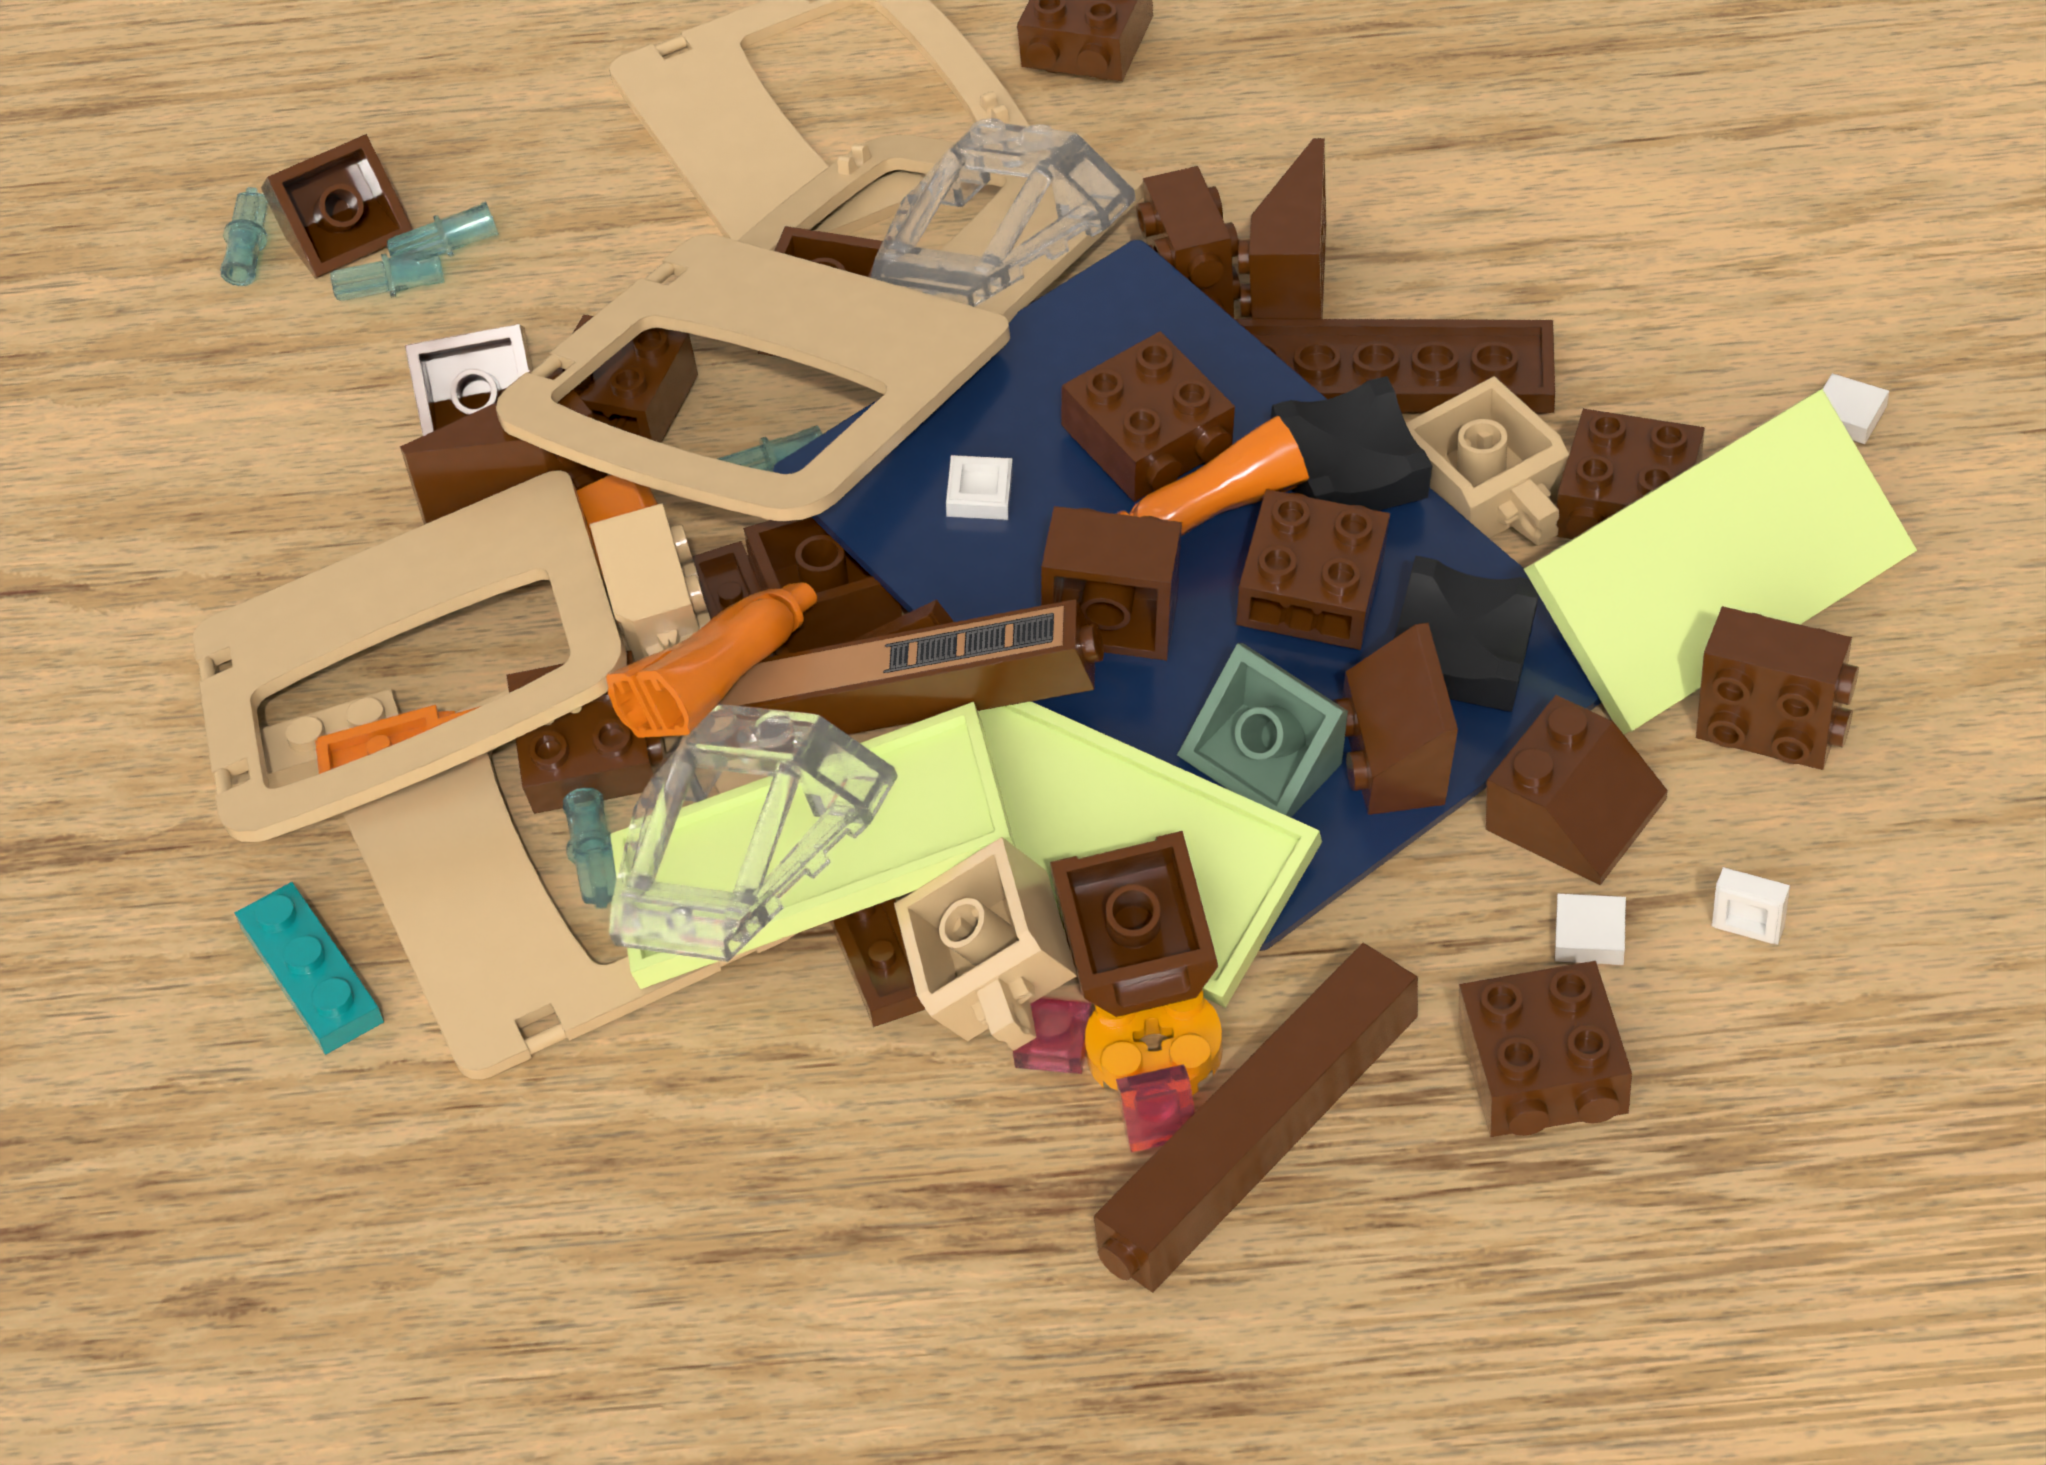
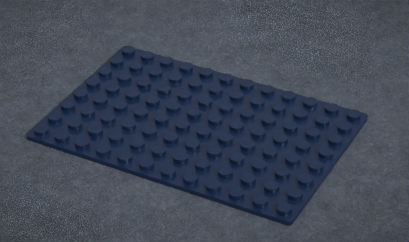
(993, 566)

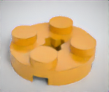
(1192, 1034)

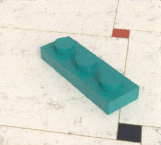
(309, 968)

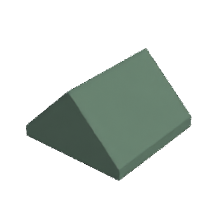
(1266, 734)

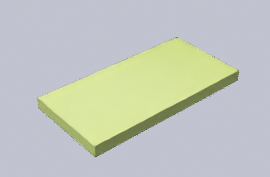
(1757, 527)
(1091, 794)
(930, 821)

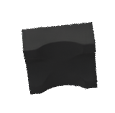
(1358, 448)
(1476, 627)

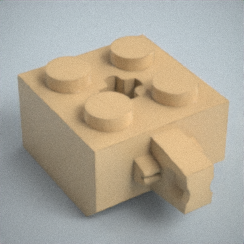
(1494, 461)
(650, 579)
(986, 944)

